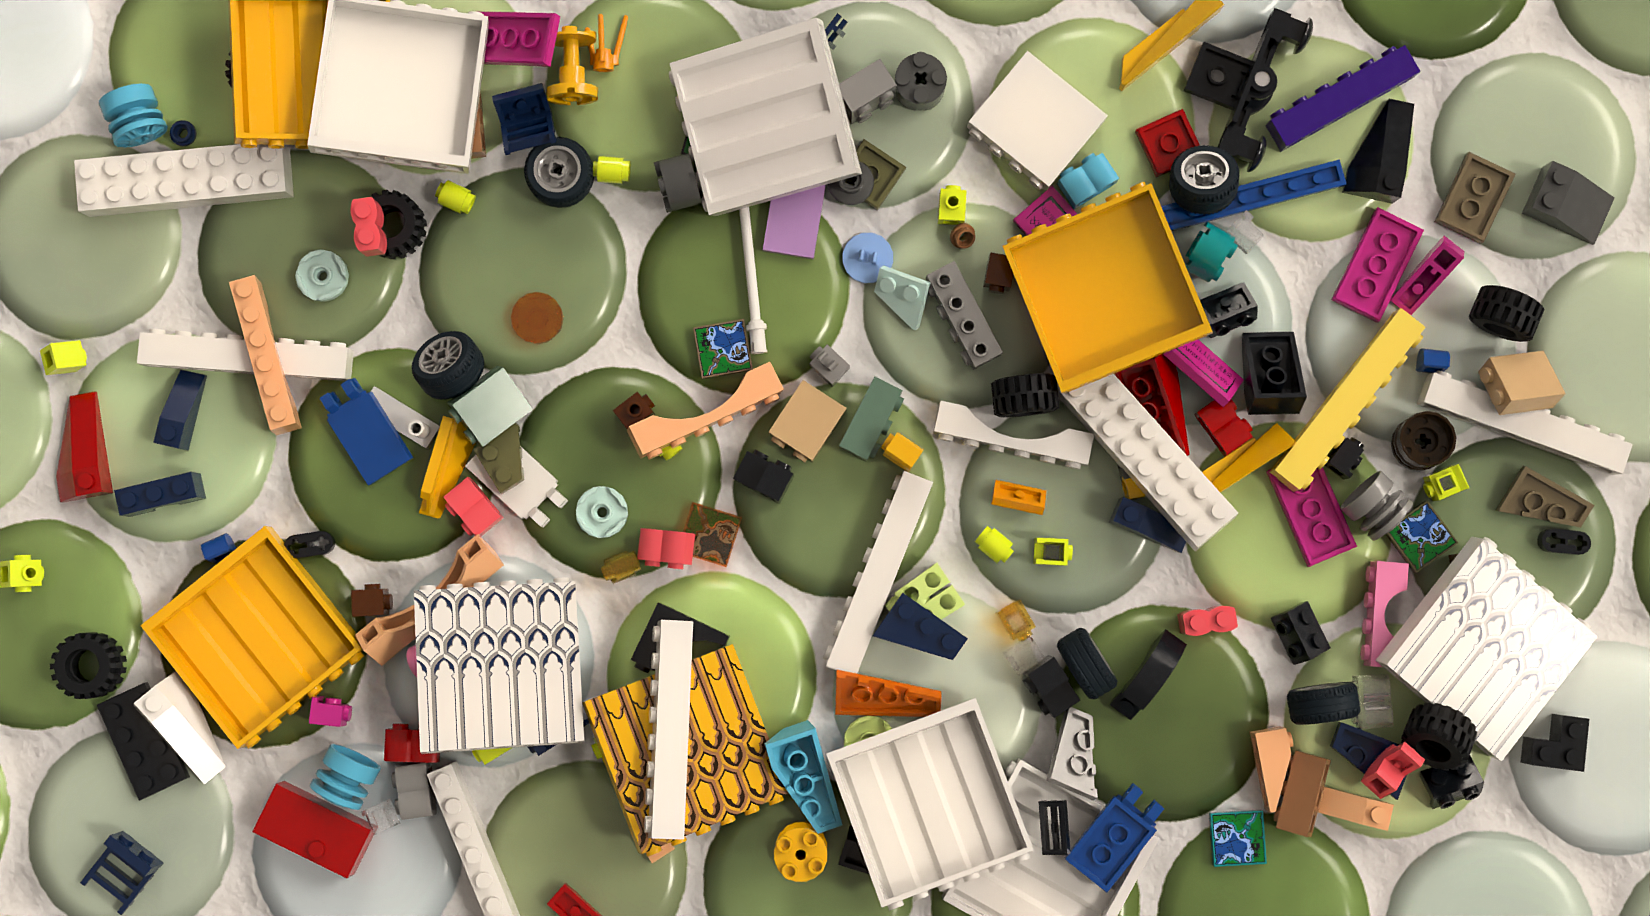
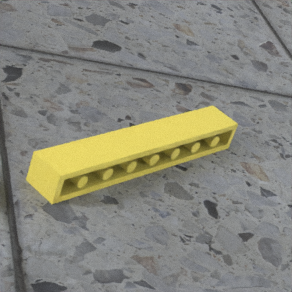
(1347, 400)

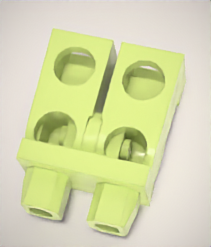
(925, 585)

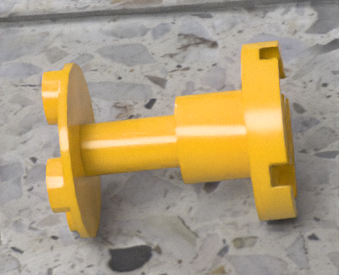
(571, 75)
(789, 862)

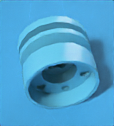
(132, 115)
(343, 782)

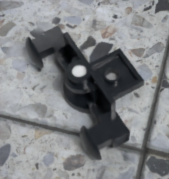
(1246, 82)

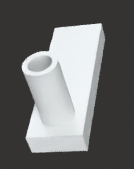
(407, 420)

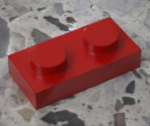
(570, 903)

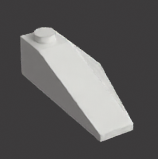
(181, 722)

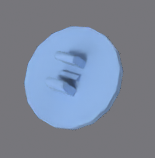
(865, 256)

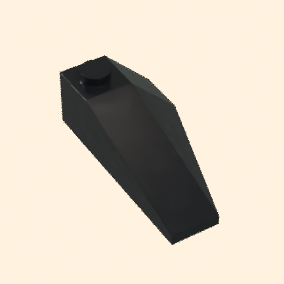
(1382, 160)

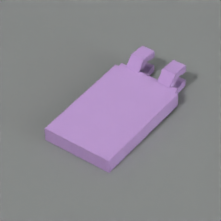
(794, 223)

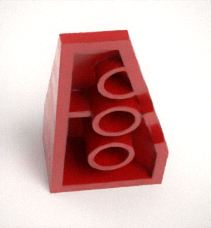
(1158, 391)
(83, 454)

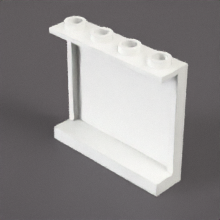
(1036, 121)

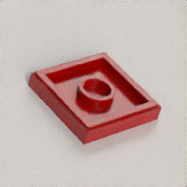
(1166, 140)

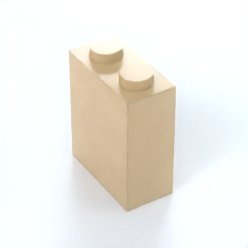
(1521, 382)
(806, 422)

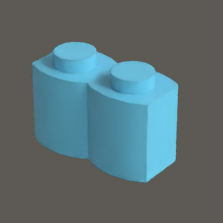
(1087, 180)

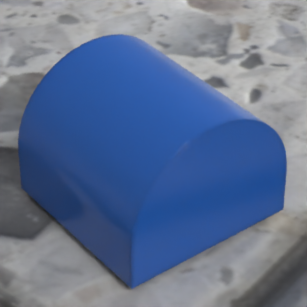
(1432, 360)
(218, 548)

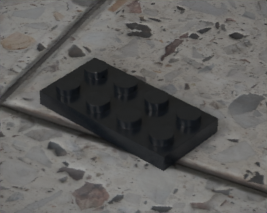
(143, 752)

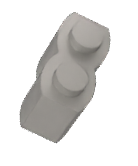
(414, 791)

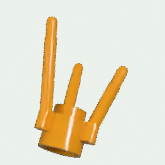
(603, 59)

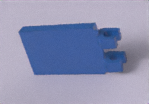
(366, 432)
(1114, 838)

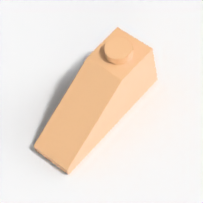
(1272, 759)
(1356, 808)

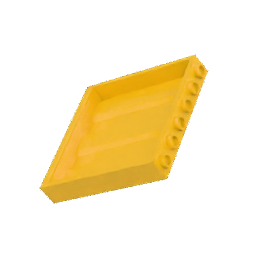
(274, 69)
(254, 638)

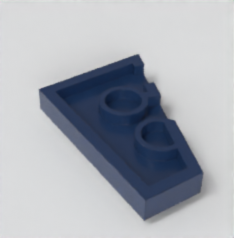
(919, 629)
(1361, 748)

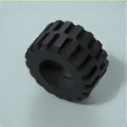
(413, 225)
(1506, 313)
(1025, 395)
(67, 667)
(1440, 735)

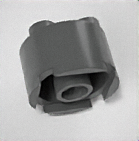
(920, 67)
(677, 182)

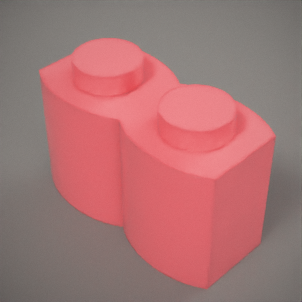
(369, 220)
(473, 508)
(667, 547)
(1214, 619)

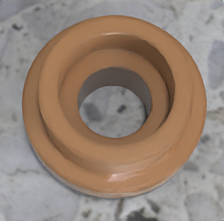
(964, 241)

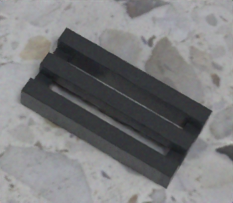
(1064, 827)

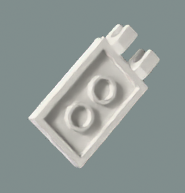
(528, 494)

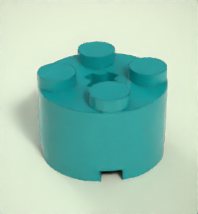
(1209, 252)

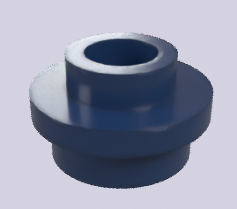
(176, 130)

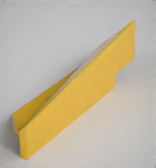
(1166, 39)
(1248, 457)
(445, 466)

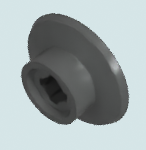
(854, 194)

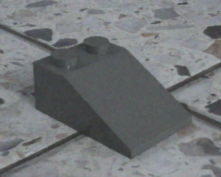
(1568, 202)

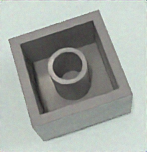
(867, 91)

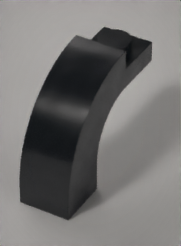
(1150, 675)

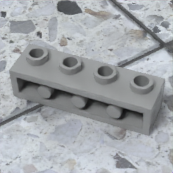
(963, 316)

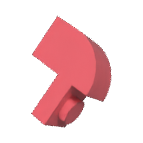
(1390, 768)

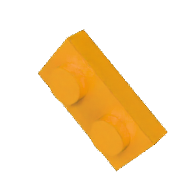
(1018, 497)

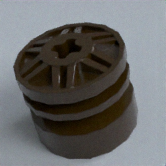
(1430, 428)

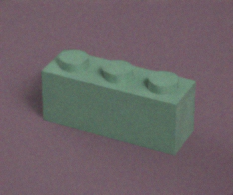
(871, 419)

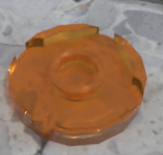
(537, 318)

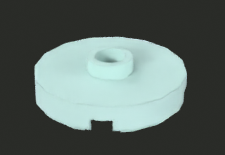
(309, 272)
(588, 508)

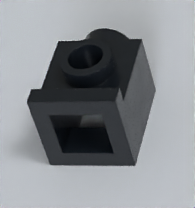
(1345, 458)

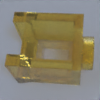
(1016, 621)

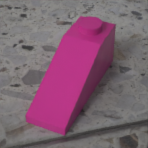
(1428, 275)

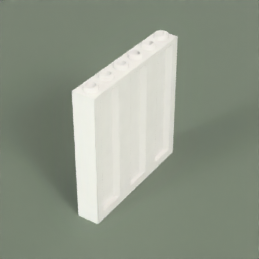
(764, 118)
(930, 804)
(1045, 882)

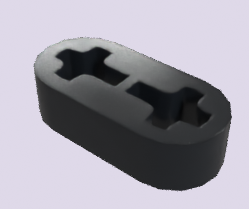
(309, 538)
(1564, 547)

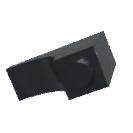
(646, 646)

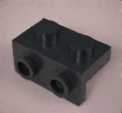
(1300, 633)
(1450, 785)

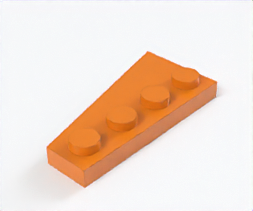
(880, 697)

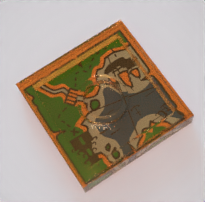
(714, 533)

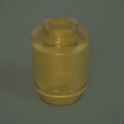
(620, 566)

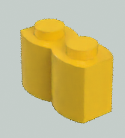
(901, 451)

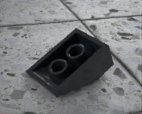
(1272, 373)

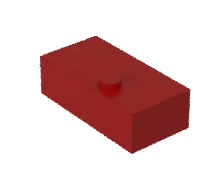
(314, 829)

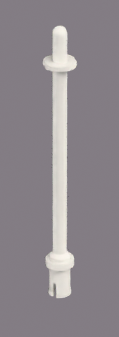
(756, 326)

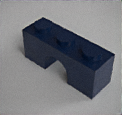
(159, 493)

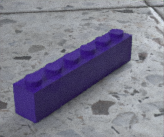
(1342, 98)

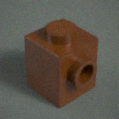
(998, 274)
(634, 409)
(371, 601)

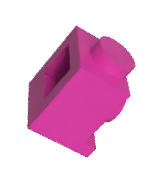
(329, 712)

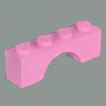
(1384, 581)

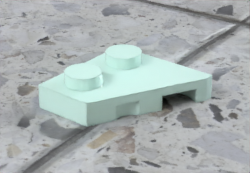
(903, 294)

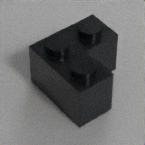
(764, 476)
(1051, 686)
(1565, 745)

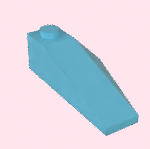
(801, 768)

